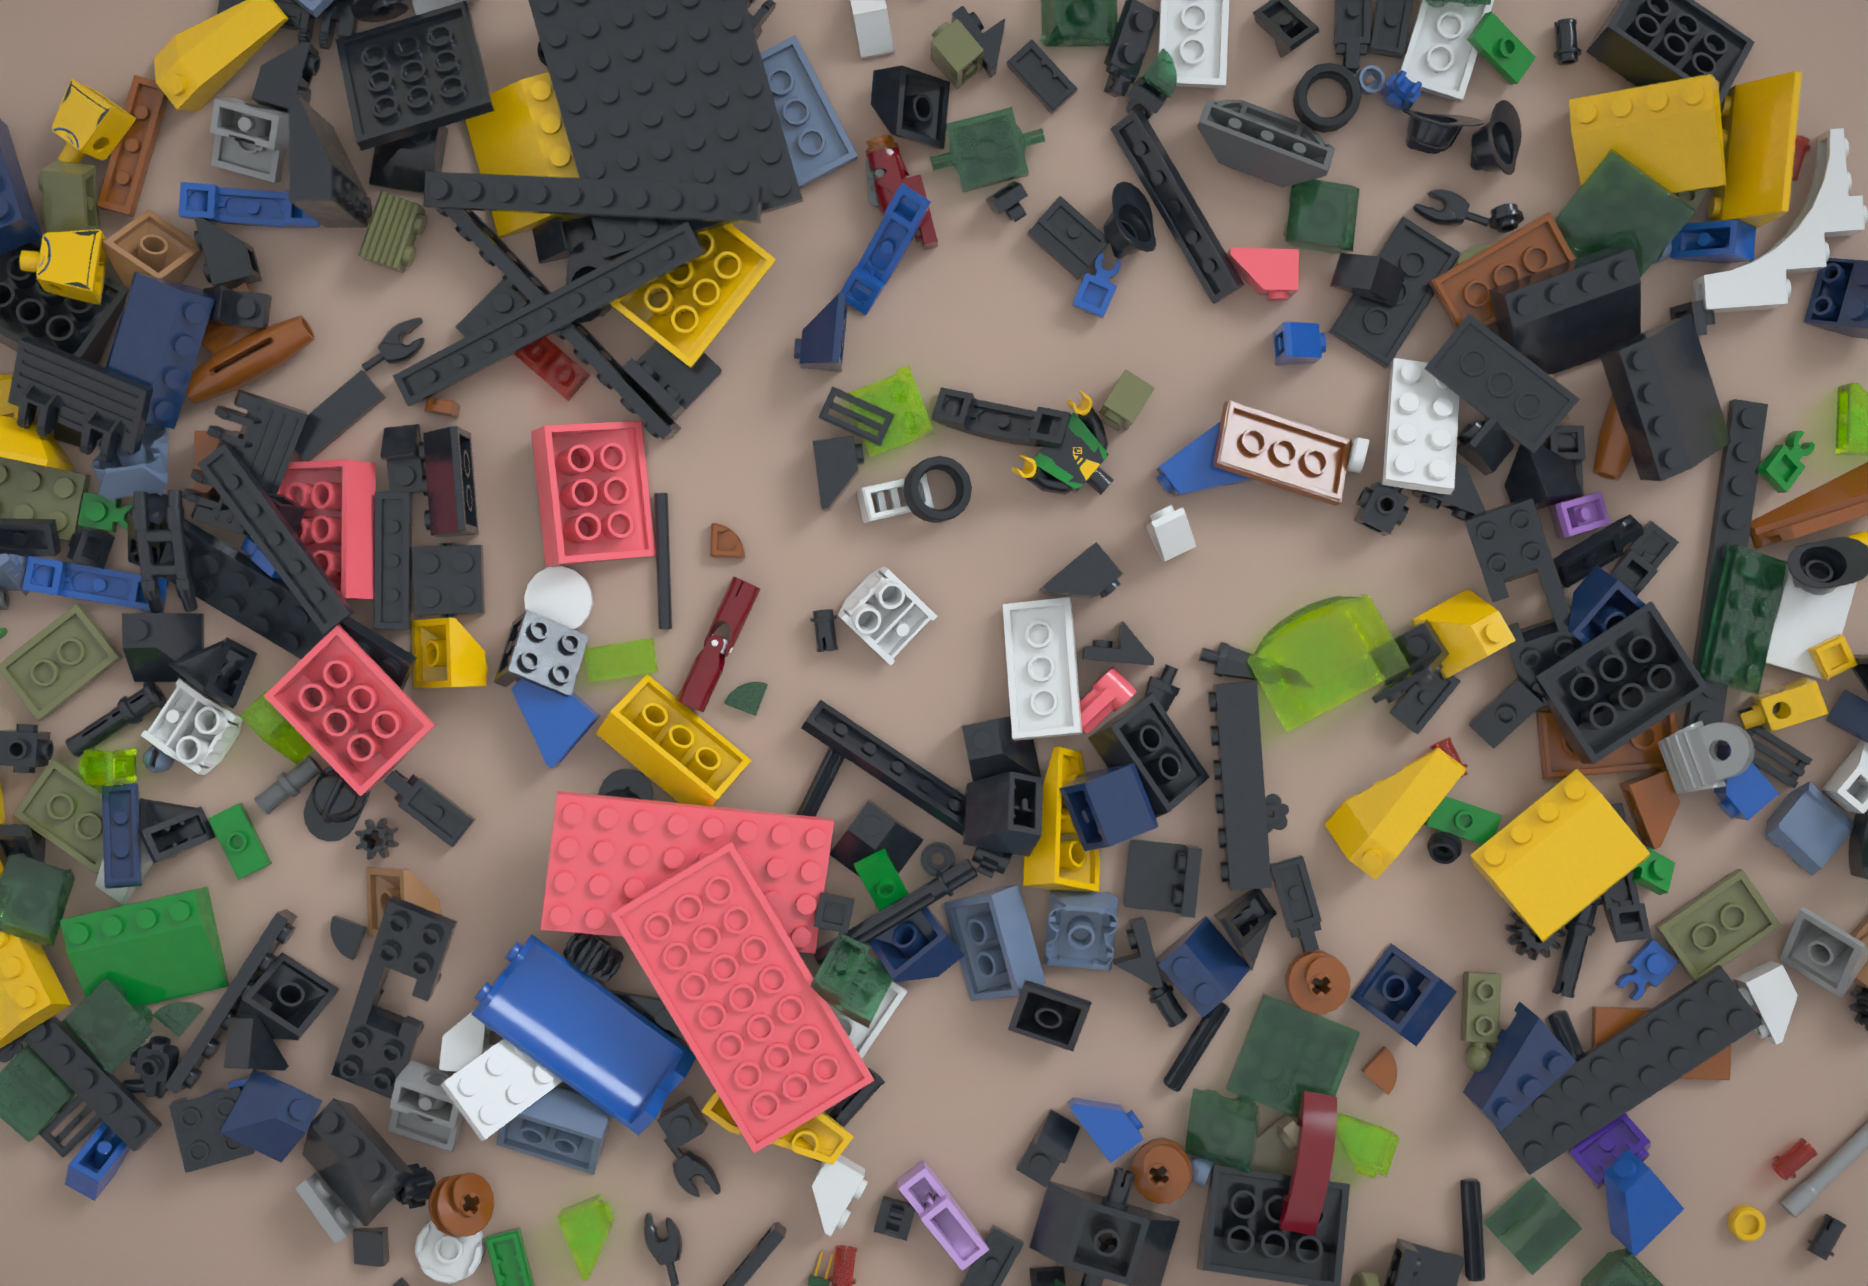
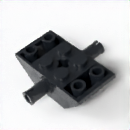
(1075, 1219)

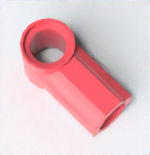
(1108, 694)

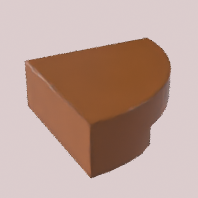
(442, 407)
(725, 543)
(1382, 1070)

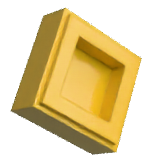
(1832, 656)

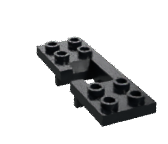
(1512, 546)
(378, 1040)

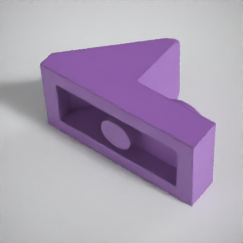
(1579, 515)

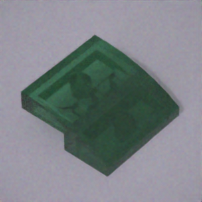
(852, 980)
(31, 1093)
(1532, 1225)

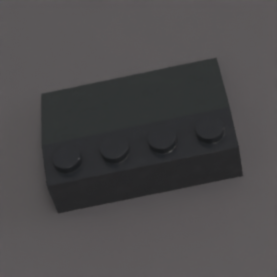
(1669, 42)
(321, 172)
(1571, 309)
(52, 318)
(1665, 399)
(1619, 684)
(1244, 1235)

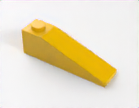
(212, 52)
(1385, 817)
(1058, 856)
(817, 1138)

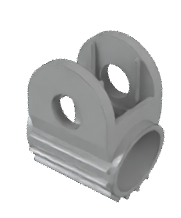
(1693, 760)

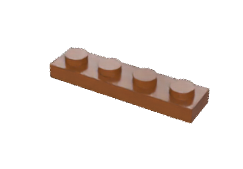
(133, 153)

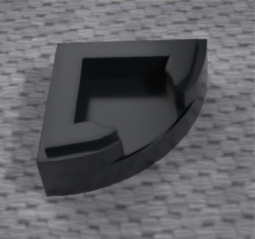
(347, 936)

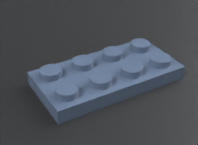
(806, 115)

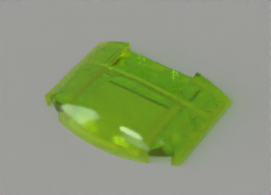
(1325, 658)

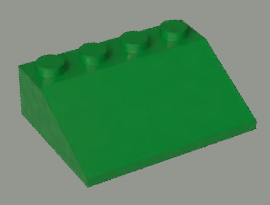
(149, 947)

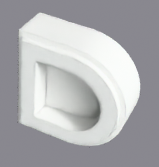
(1357, 454)

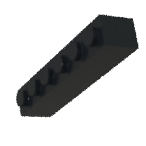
(1242, 786)

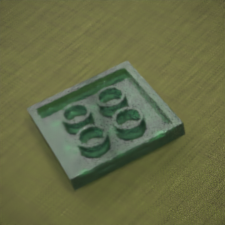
(1622, 209)
(1290, 1053)

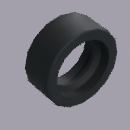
(1342, 76)
(960, 478)

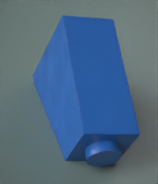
(1193, 470)
(554, 719)
(1637, 1202)

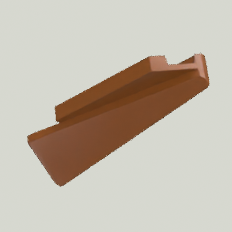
(1816, 510)

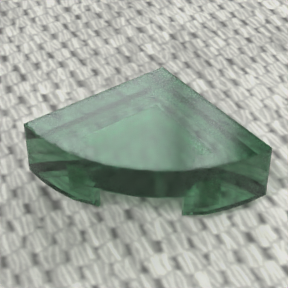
(1162, 74)
(747, 697)
(178, 1016)

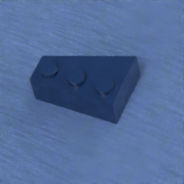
(1518, 1069)

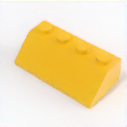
(672, 745)

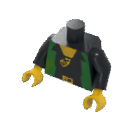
(1077, 460)

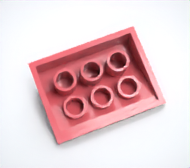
(593, 492)
(337, 519)
(350, 711)

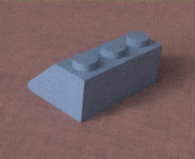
(995, 941)
(559, 1129)

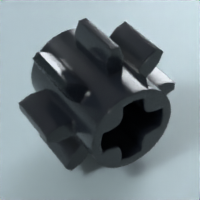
(368, 843)
(991, 861)
(417, 1188)

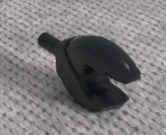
(1454, 210)
(392, 345)
(689, 1165)
(664, 1250)

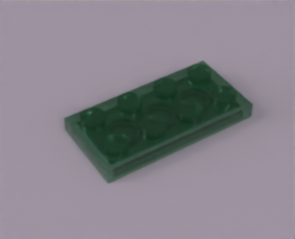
(1743, 619)

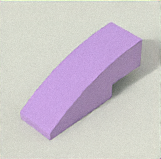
(942, 1215)

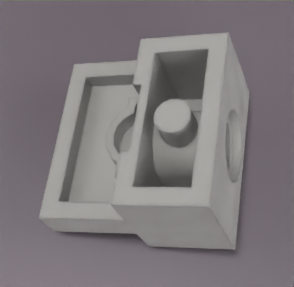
(265, 125)
(424, 1108)

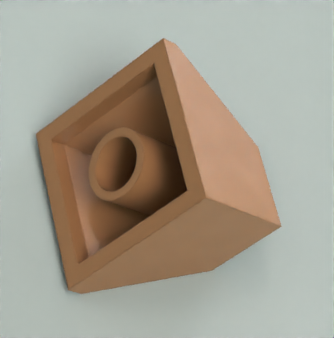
(151, 248)
(401, 883)

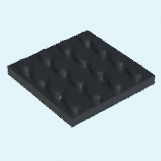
(414, 75)

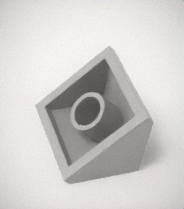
(1824, 952)

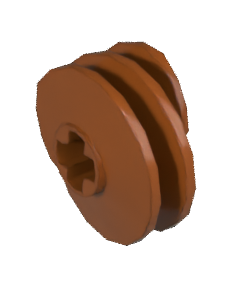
(1310, 996)
(1177, 1178)
(461, 1204)

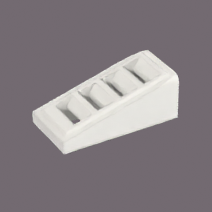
(866, 505)

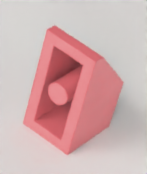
(1268, 270)

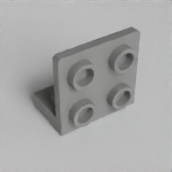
(327, 1207)

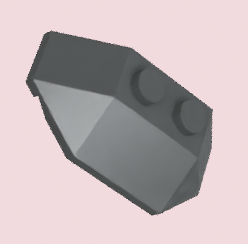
(1264, 143)

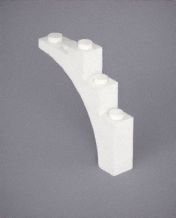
(1803, 248)

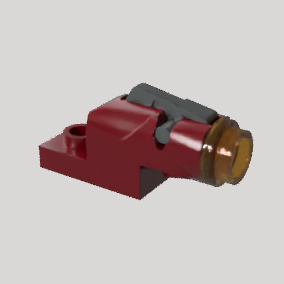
(885, 174)

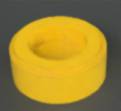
(1746, 1223)

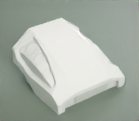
(885, 613)
(186, 729)

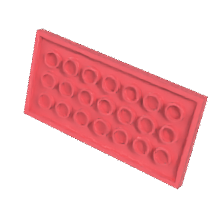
(622, 847)
(742, 996)

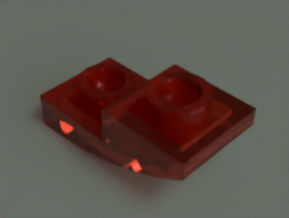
(554, 367)

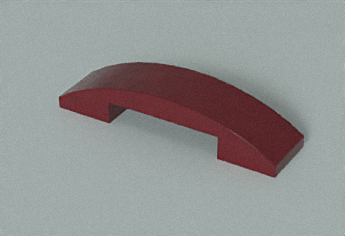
(1311, 1163)

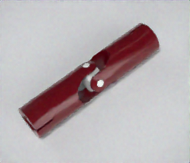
(710, 661)

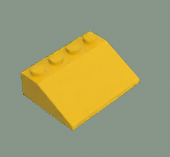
(1660, 128)
(525, 140)
(1758, 149)
(698, 299)
(1559, 855)
(27, 988)

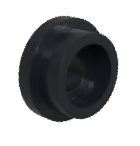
(1505, 217)
(937, 847)
(1444, 847)

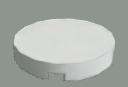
(560, 596)
(447, 1257)

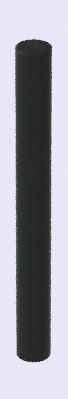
(663, 560)

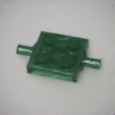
(987, 149)

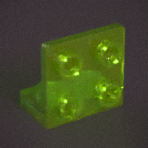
(900, 397)

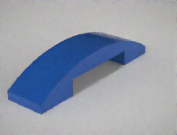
(241, 207)
(885, 249)
(88, 583)

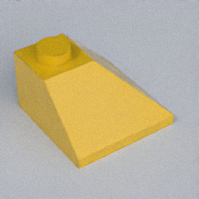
(30, 447)
(1467, 629)
(446, 655)

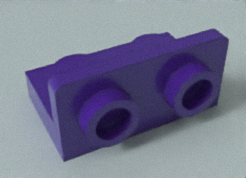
(1607, 1145)

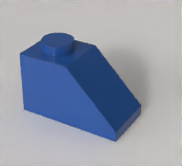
(1715, 242)
(1298, 343)
(1744, 793)
(1108, 1126)
(96, 1162)

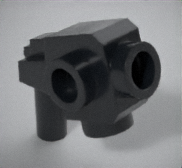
(156, 1064)

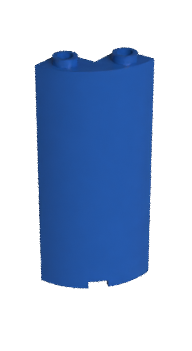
(583, 1034)

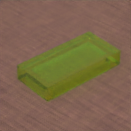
(621, 660)

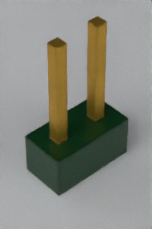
(815, 1280)

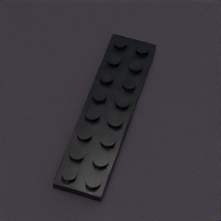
(267, 605)
(1631, 1067)

